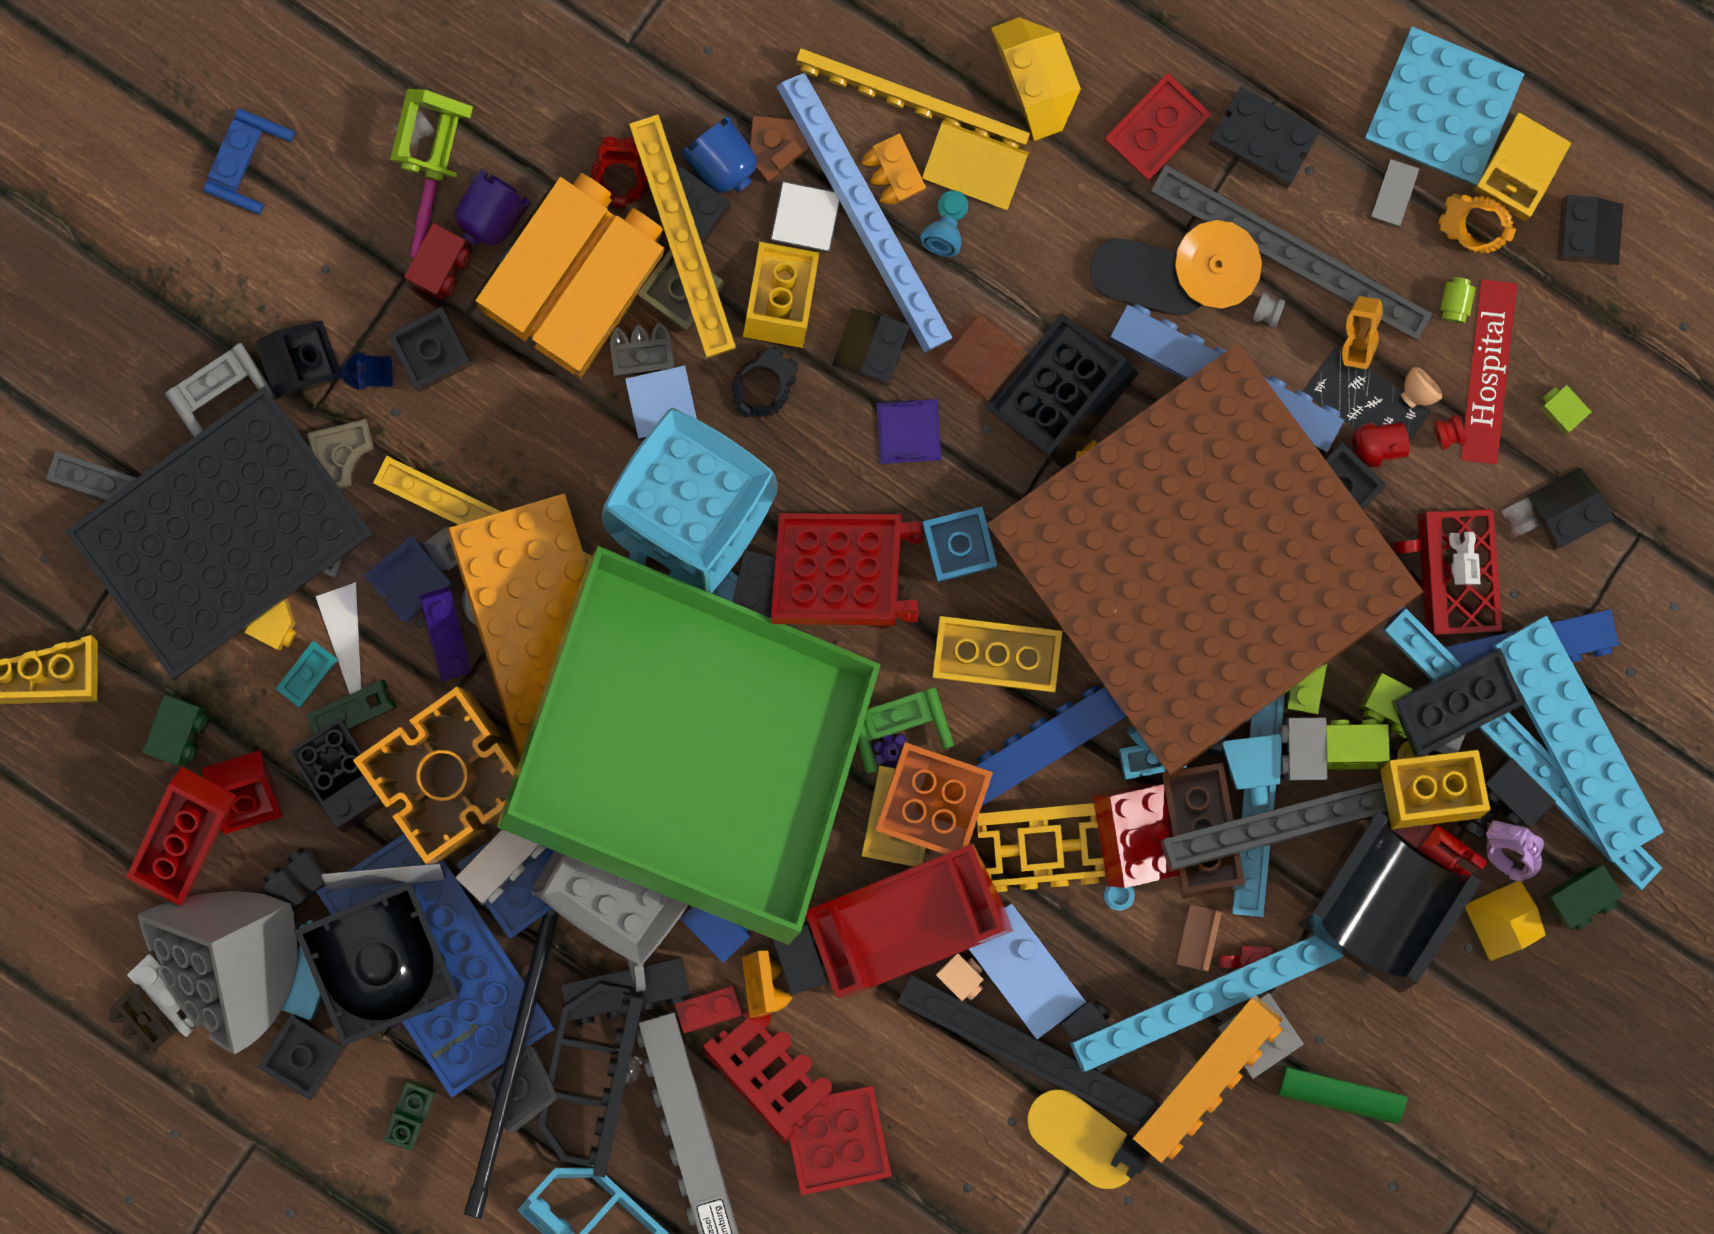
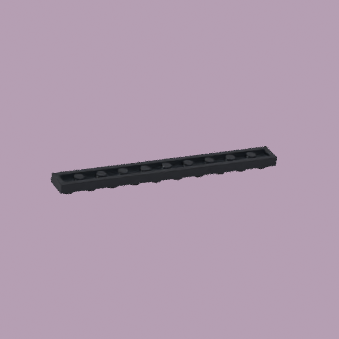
(1027, 1052)

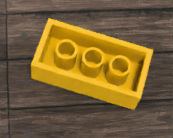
(997, 654)

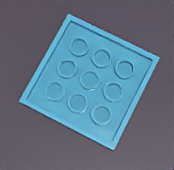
(1444, 106)

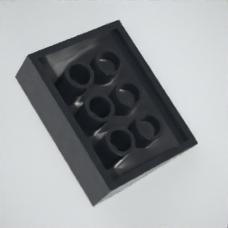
(1062, 390)

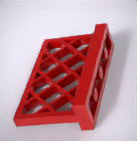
(1434, 578)

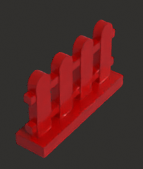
(773, 1089)

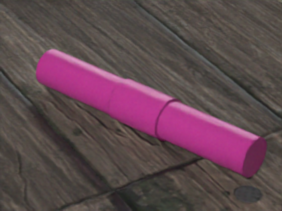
(423, 216)

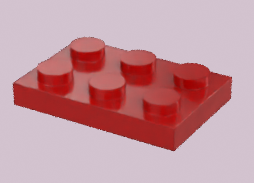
(1157, 127)

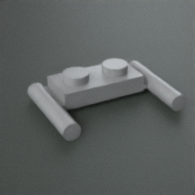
(212, 382)

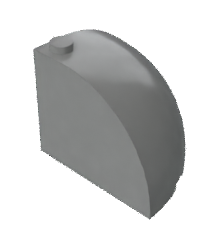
(225, 960)

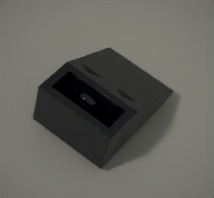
(334, 776)

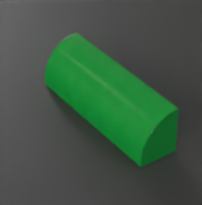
(1342, 1095)

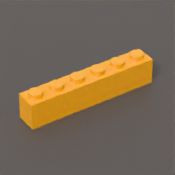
(1208, 1078)

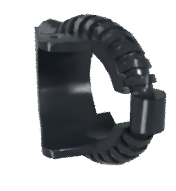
(771, 361)

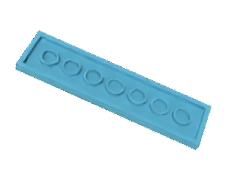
(1578, 740)

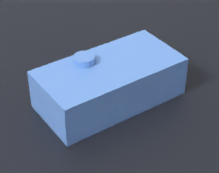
(1028, 976)

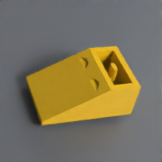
(1522, 166)

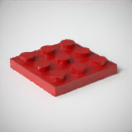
(840, 1143)

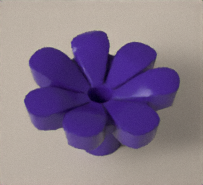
(884, 750)

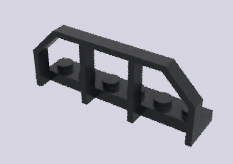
(617, 1069)

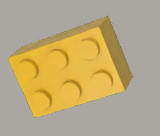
(1435, 789)

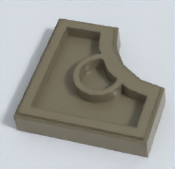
(341, 448)

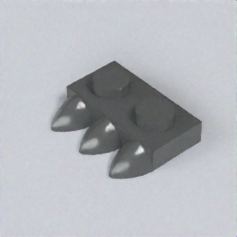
(642, 353)

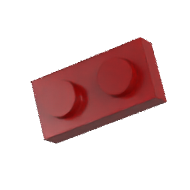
(708, 1009)

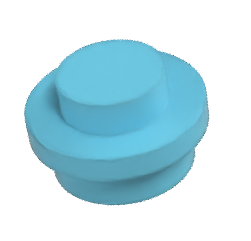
(1119, 898)

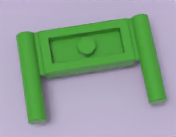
(900, 716)

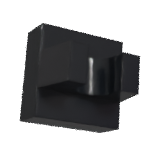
(1131, 1155)

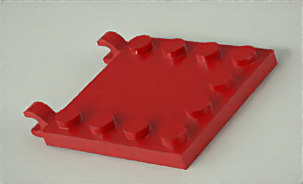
(841, 569)

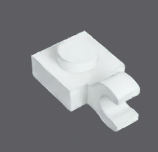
(1466, 563)

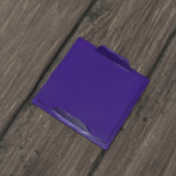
(908, 431)

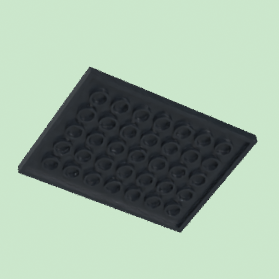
(219, 533)

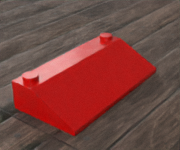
(907, 921)

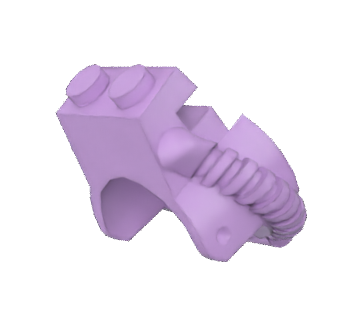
(1519, 839)

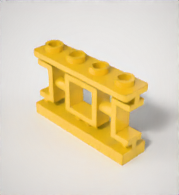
(1038, 823)

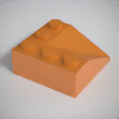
(933, 800)

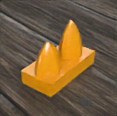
(761, 994)

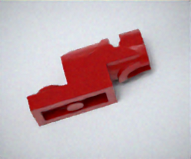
(1441, 847)

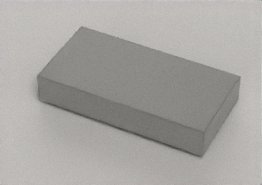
(1394, 193)

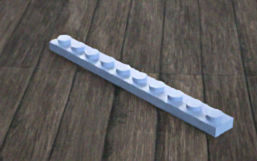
(864, 212)

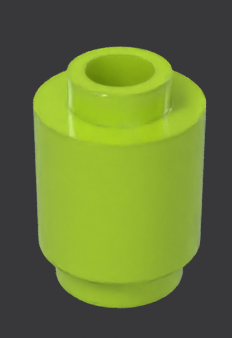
(1457, 300)

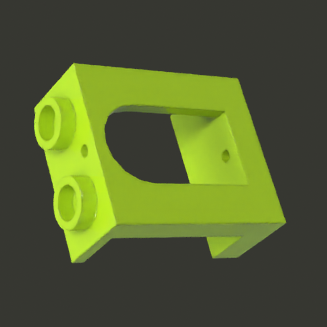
(450, 112)

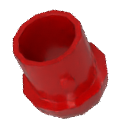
(1380, 443)

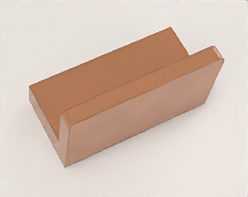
(1198, 938)

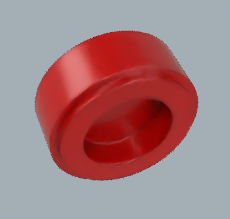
(1407, 546)

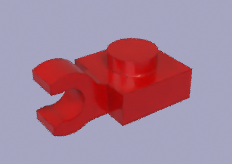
(1247, 955)

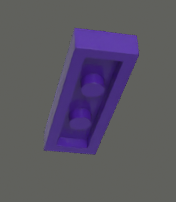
(445, 634)

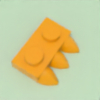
(896, 169)

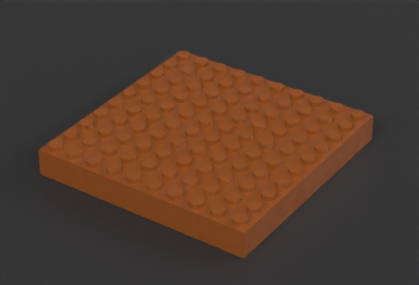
(1204, 559)

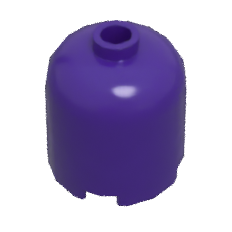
(489, 210)

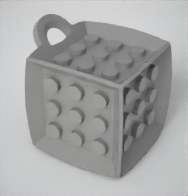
(609, 909)

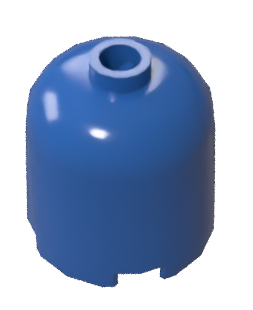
(722, 157)

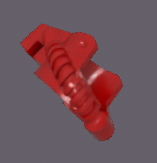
(624, 152)

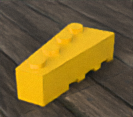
(52, 674)

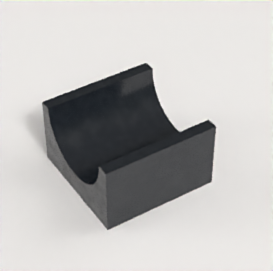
(1387, 905)

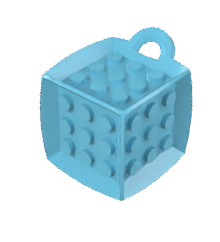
(689, 500)

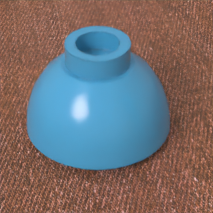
(942, 237)

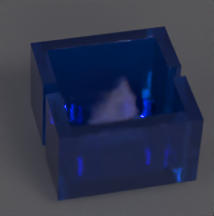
(405, 577)

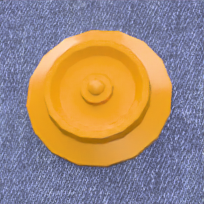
(1218, 264)

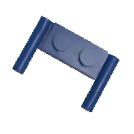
(236, 155)

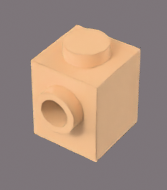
(961, 977)

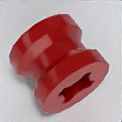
(1449, 432)

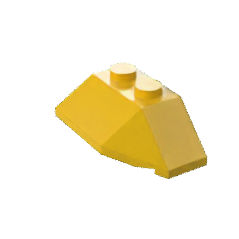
(1038, 74)

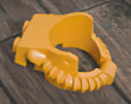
(1454, 221)

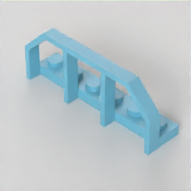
(540, 1216)

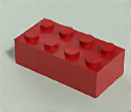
(181, 836)

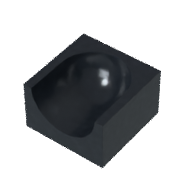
(376, 964)

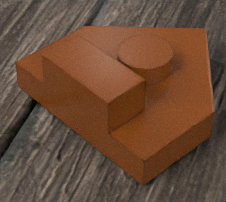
(776, 145)

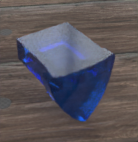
(368, 371)

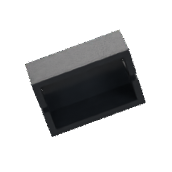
(1264, 137)

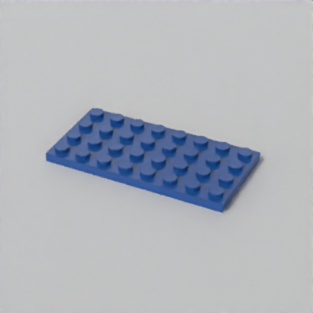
(476, 962)

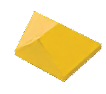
(1505, 920)

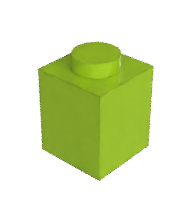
(1564, 409)

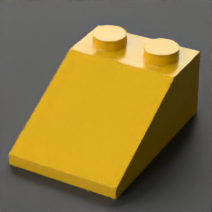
(781, 294)

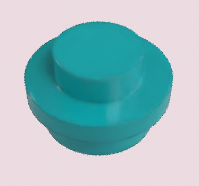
(953, 205)

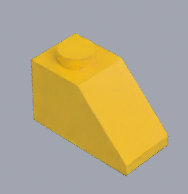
(274, 627)

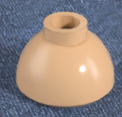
(1420, 389)

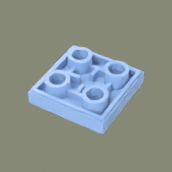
(655, 394)

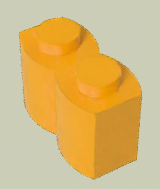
(1362, 332)

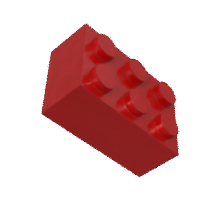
(1130, 834)

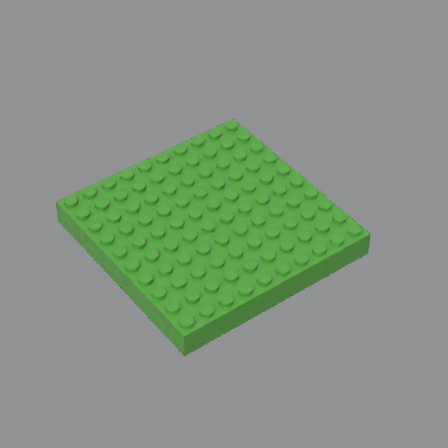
(691, 746)

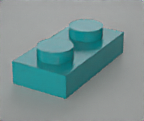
(306, 674)

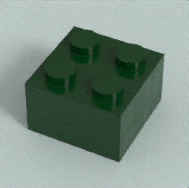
(176, 731)
(1582, 897)

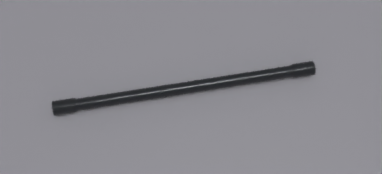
(479, 1190)

